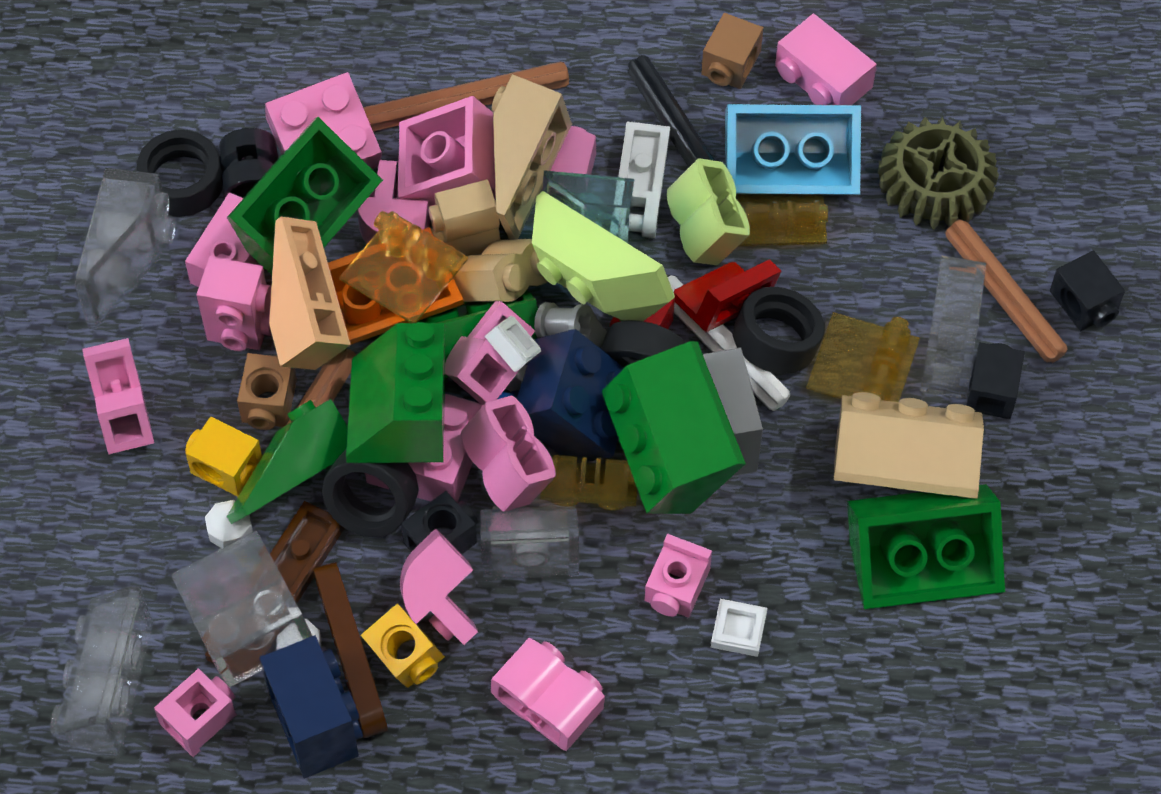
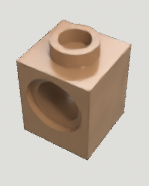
(731, 51)
(263, 375)

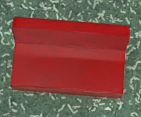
(721, 293)

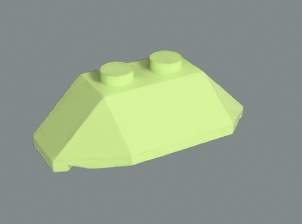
(596, 263)

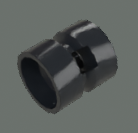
(245, 159)

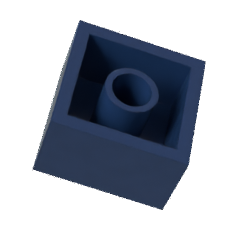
(566, 397)
(312, 705)

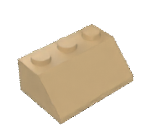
(909, 445)

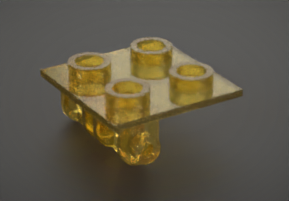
(784, 219)
(403, 267)
(863, 358)
(605, 485)

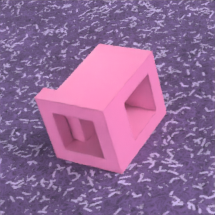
(684, 560)
(196, 693)

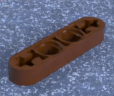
(350, 649)

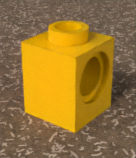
(222, 455)
(387, 636)

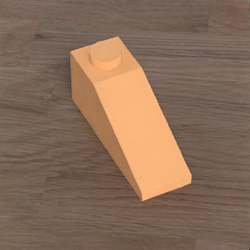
(304, 302)

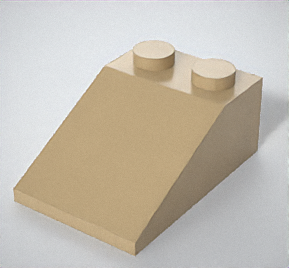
(528, 135)

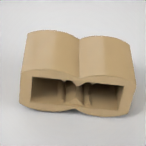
(466, 217)
(500, 272)

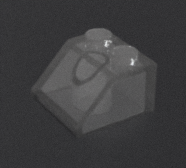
(530, 542)

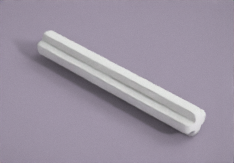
(764, 383)

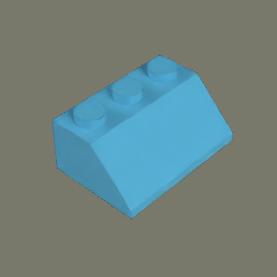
(794, 148)

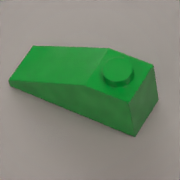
(294, 455)

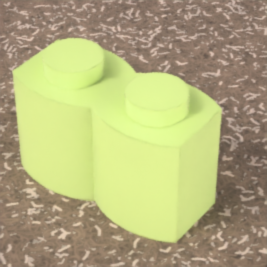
(708, 212)

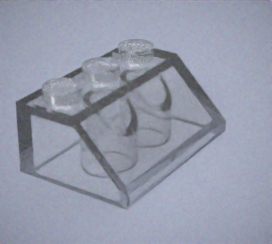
(104, 674)

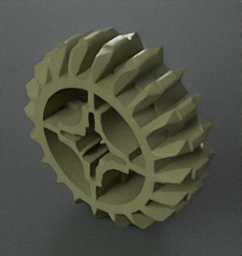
(954, 193)

